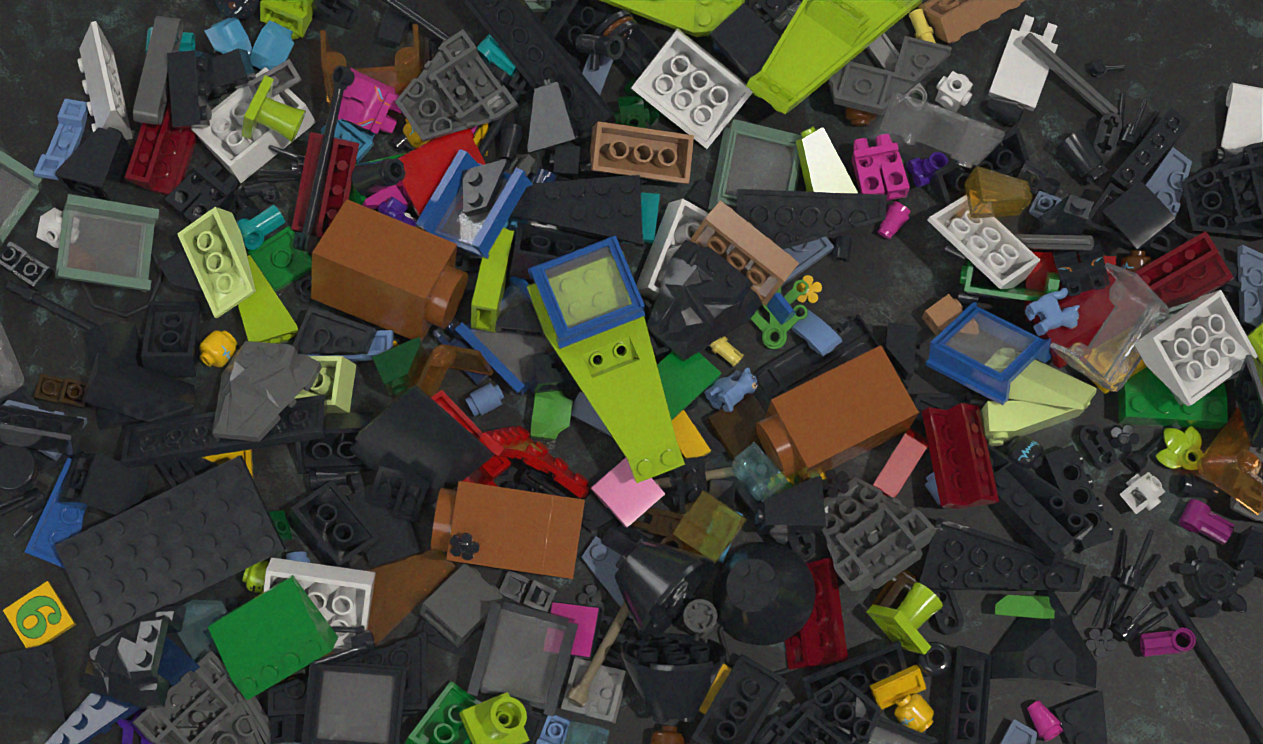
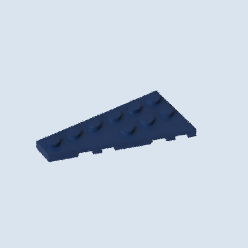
(100, 712)

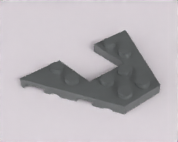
(872, 88)

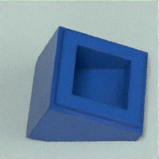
(780, 308)

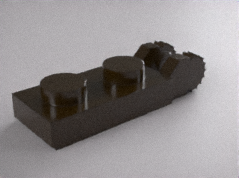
(662, 523)

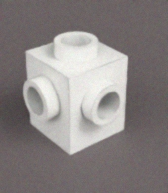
(954, 91)
(50, 227)
(1142, 492)

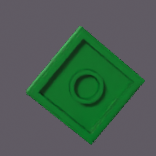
(280, 261)

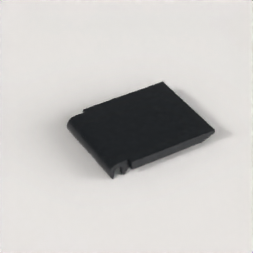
(806, 364)
(422, 439)

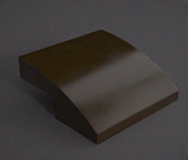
(738, 428)

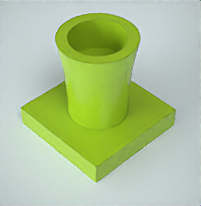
(272, 114)
(905, 620)
(496, 721)

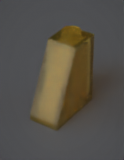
(995, 194)

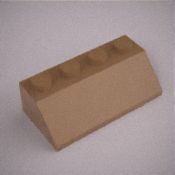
(957, 17)
(641, 152)
(746, 250)

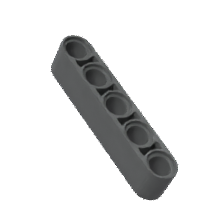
(154, 81)

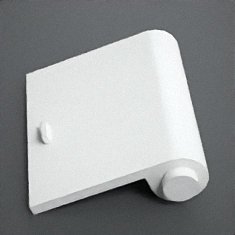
(1243, 117)

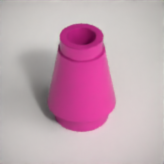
(895, 218)
(1044, 721)

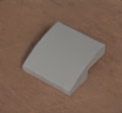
(604, 692)

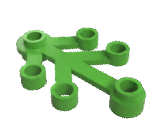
(775, 326)

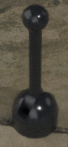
(1138, 460)

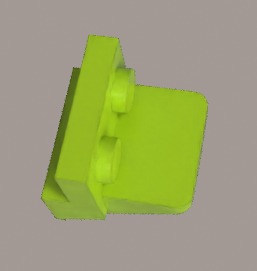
(291, 14)

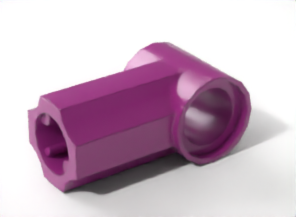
(1200, 519)
(1165, 642)

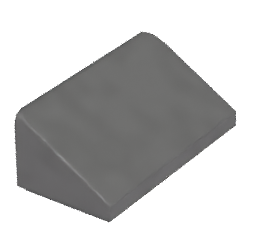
(283, 75)

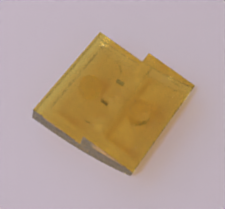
(709, 526)

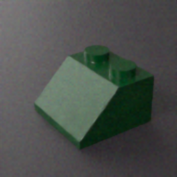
(400, 365)

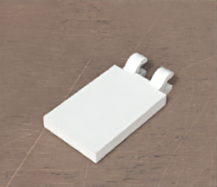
(1020, 71)

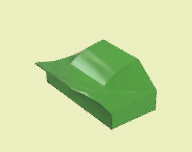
(550, 415)
(1025, 606)

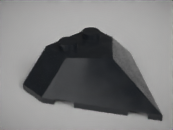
(1045, 651)

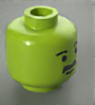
(255, 577)

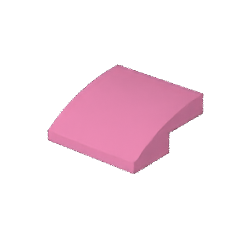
(625, 496)

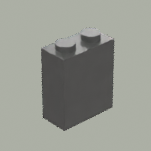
(460, 604)

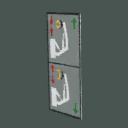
(785, 18)

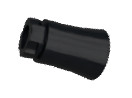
(1082, 156)
(375, 176)

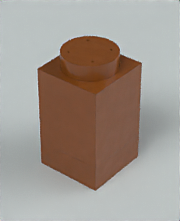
(387, 272)
(836, 416)
(512, 527)

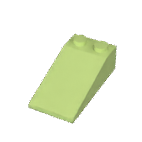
(218, 259)
(334, 381)
(1050, 386)
(1021, 418)

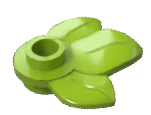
(1178, 448)

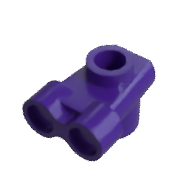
(924, 169)
(396, 210)

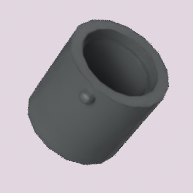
(699, 618)

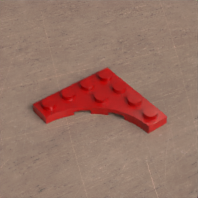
(516, 443)

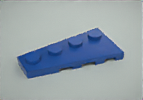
(55, 525)

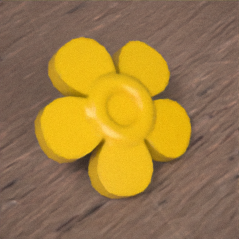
(813, 289)

